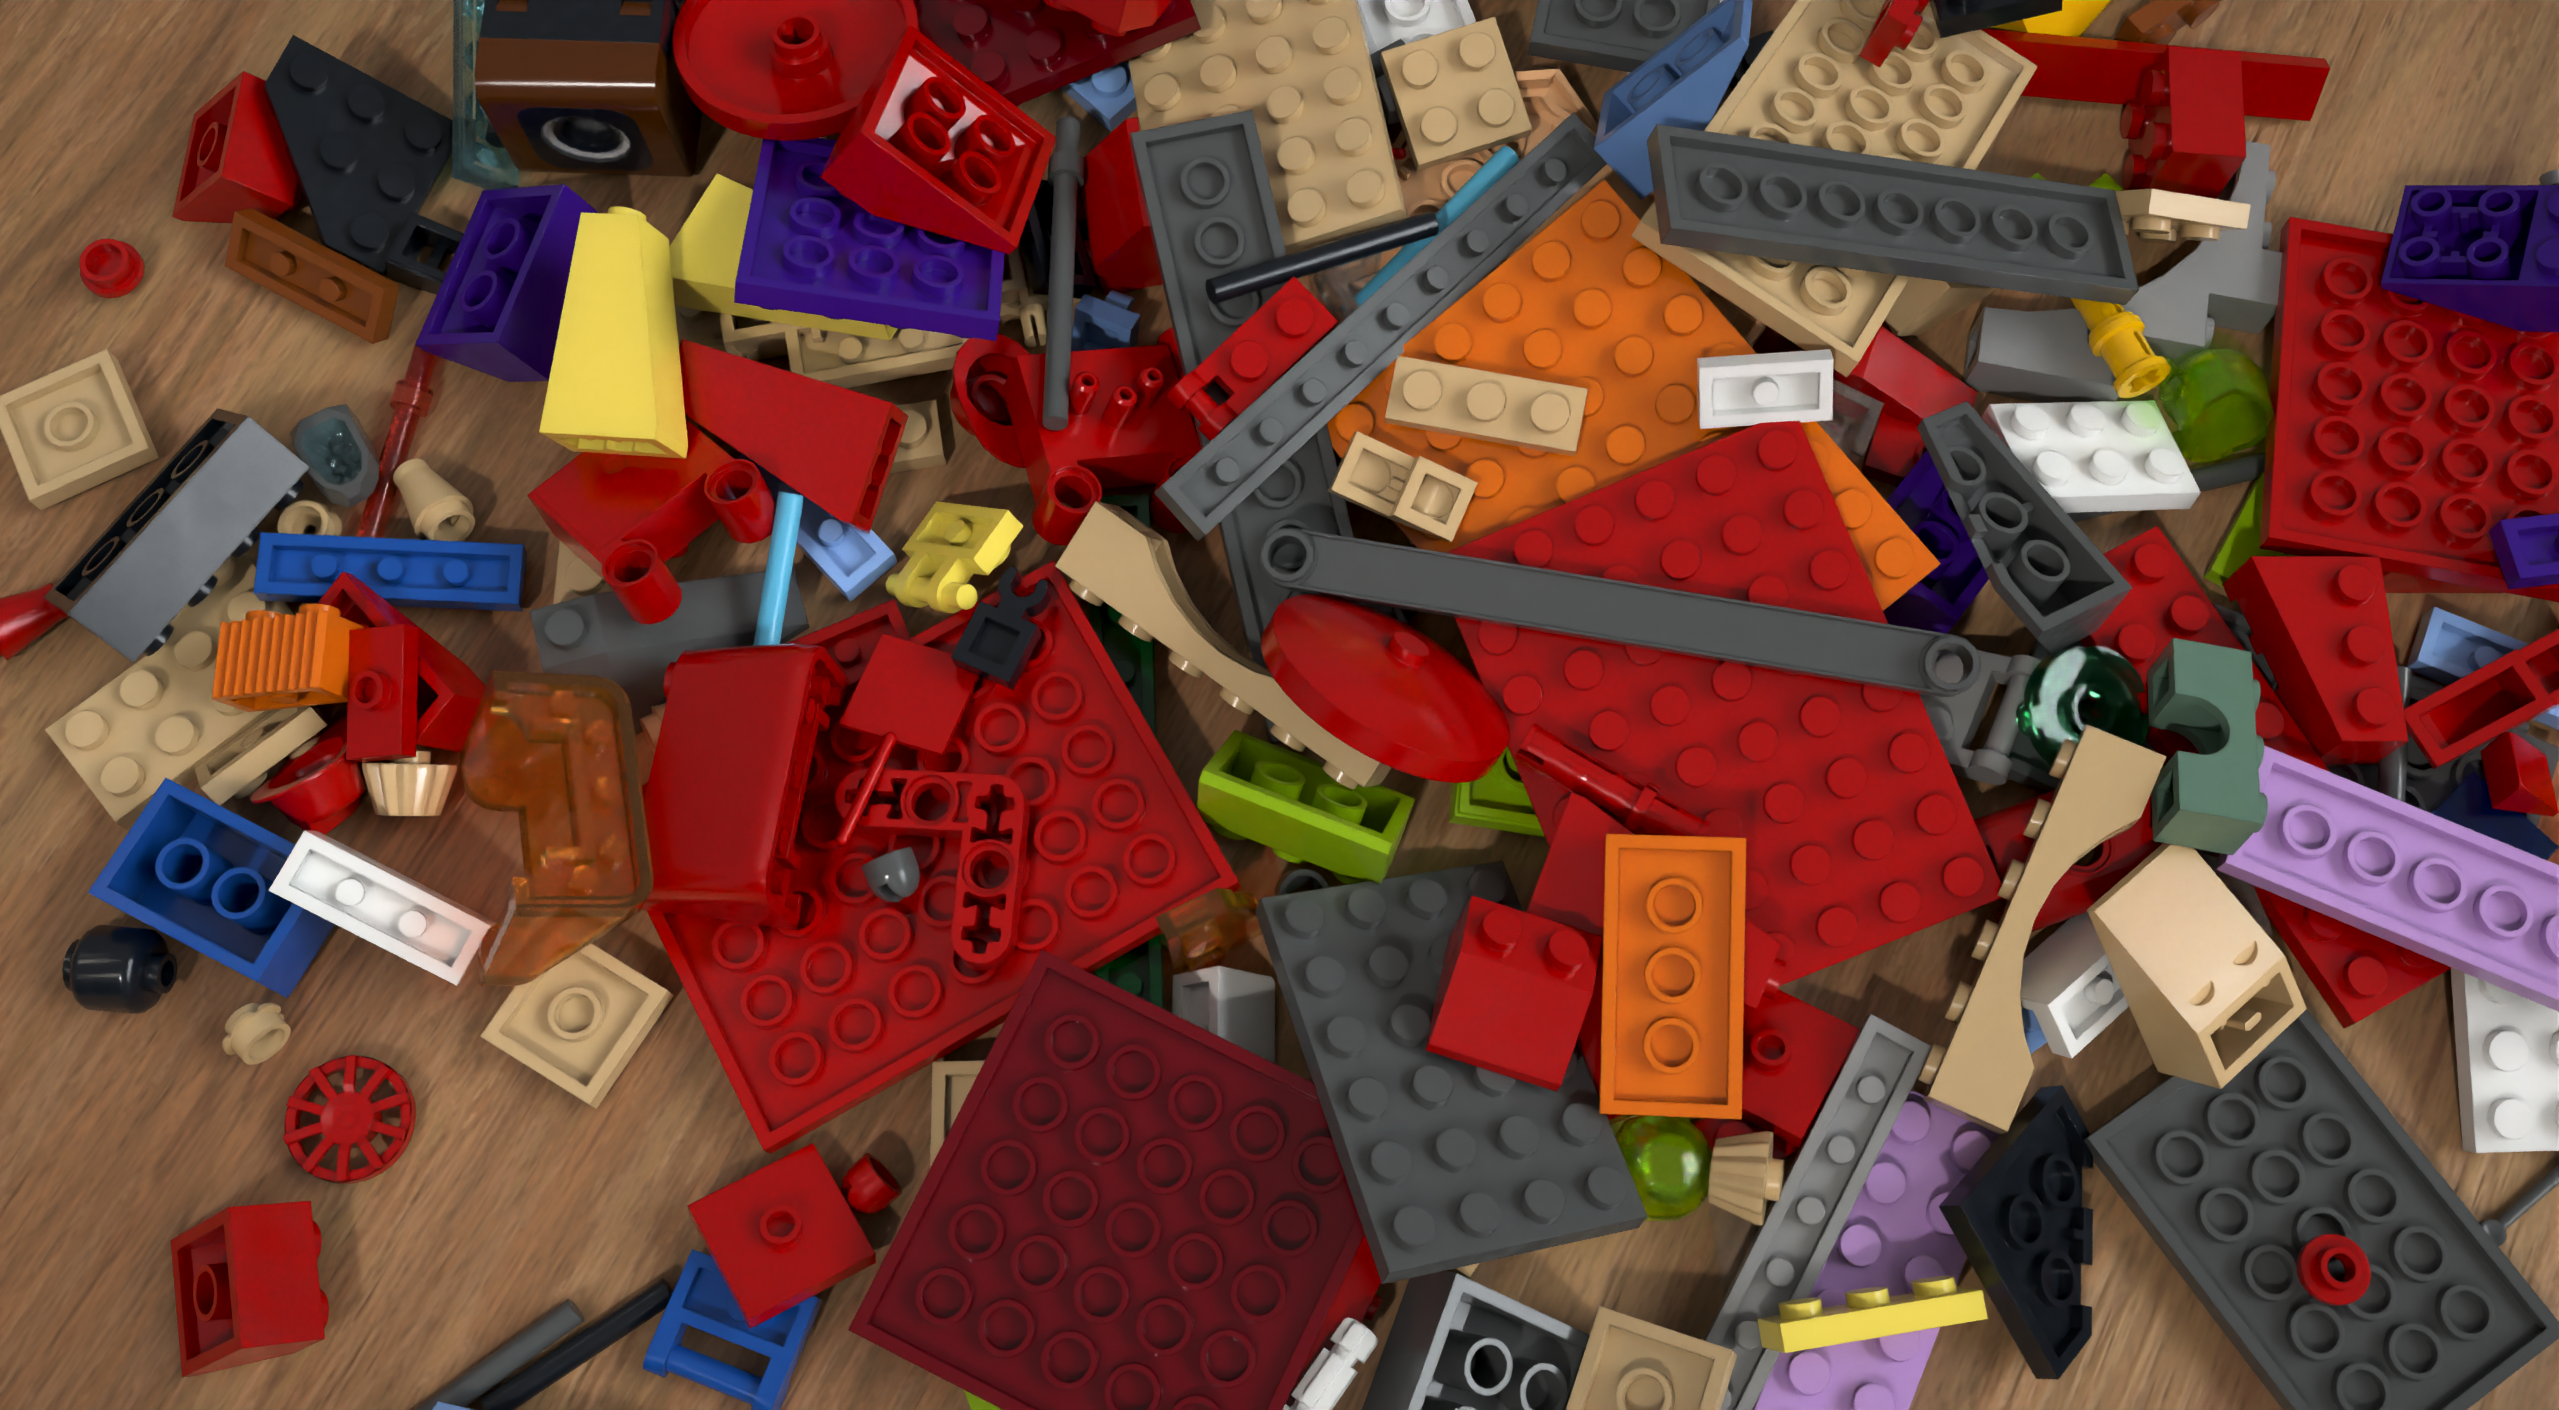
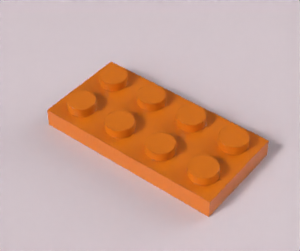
(1673, 976)

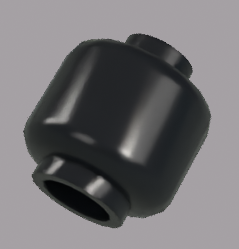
(119, 969)

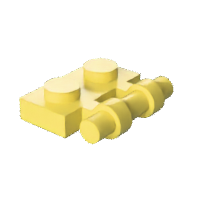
(947, 552)

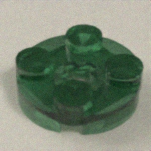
(2073, 675)

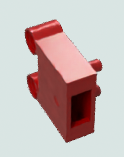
(1116, 433)
(642, 510)

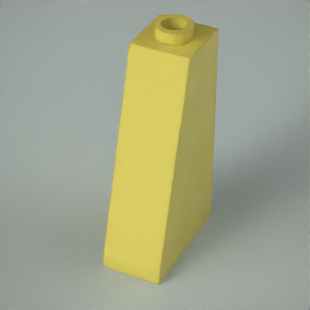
(708, 258)
(617, 344)

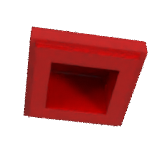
(2518, 776)

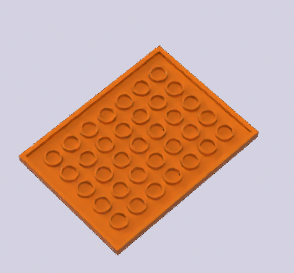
(1628, 326)

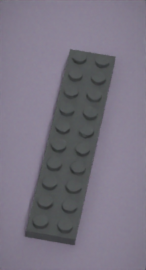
(1208, 218)

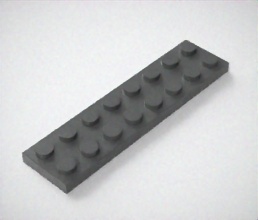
(1888, 215)

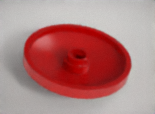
(785, 63)
(1384, 688)

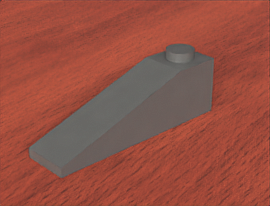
(2021, 534)
(602, 640)

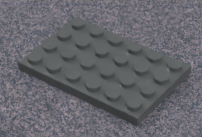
(1433, 1149)
(2303, 1152)

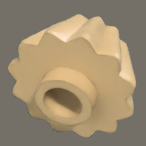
(409, 786)
(1745, 1175)

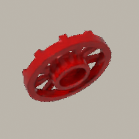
(349, 1119)

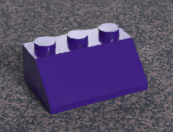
(507, 283)

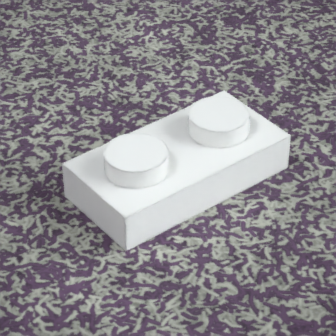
(1765, 388)

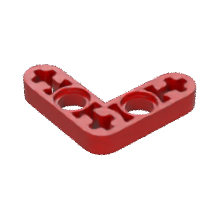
(962, 821)

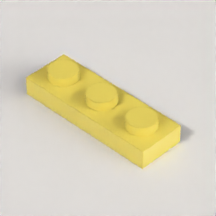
(1871, 1315)

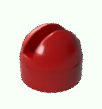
(869, 1186)

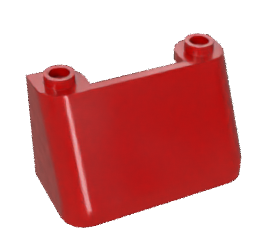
(735, 779)

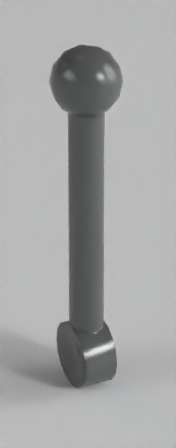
(2497, 1227)

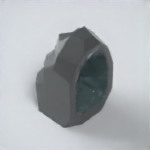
(337, 455)

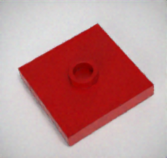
(1790, 1063)
(781, 1235)

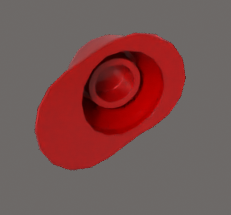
(978, 395)
(318, 786)

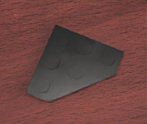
(355, 150)
(2028, 1229)

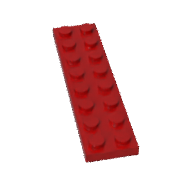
(2346, 965)

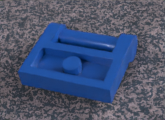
(707, 1304)

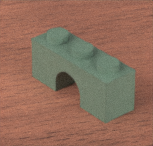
(2211, 700)

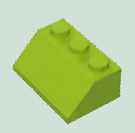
(1300, 810)

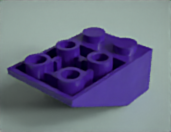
(2480, 252)

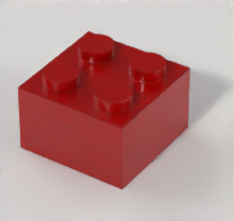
(2186, 123)

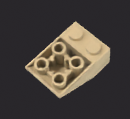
(2194, 967)

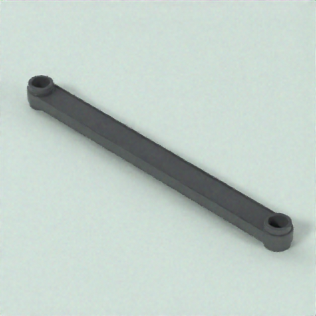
(1621, 612)

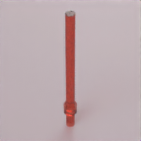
(410, 401)

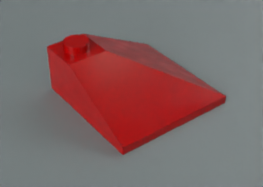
(940, 150)

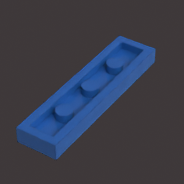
(396, 569)

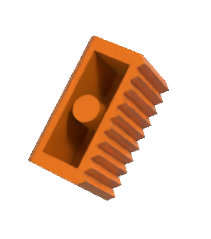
(283, 659)

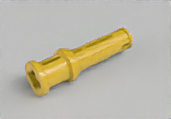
(2120, 342)

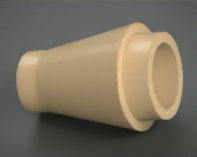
(433, 504)

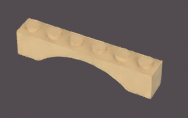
(1134, 572)
(1987, 1054)

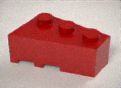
(2328, 649)

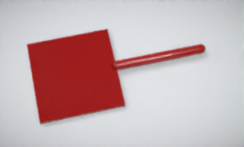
(907, 699)

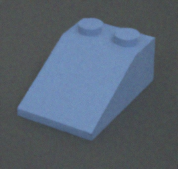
(1672, 88)

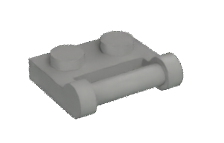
(1959, 716)

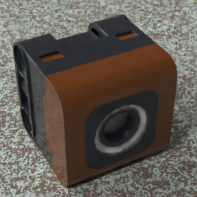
(587, 86)

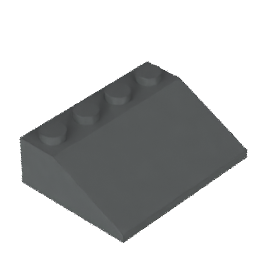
(1473, 1351)

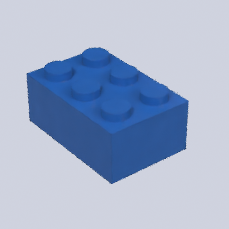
(208, 884)

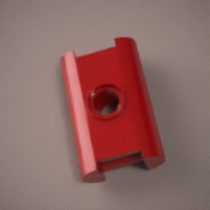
(2079, 885)

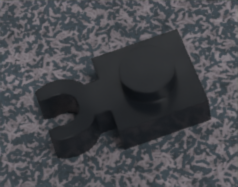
(1002, 638)

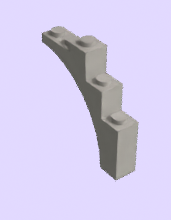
(2218, 285)

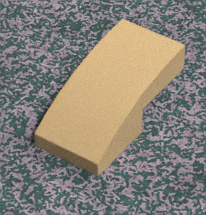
(1402, 487)

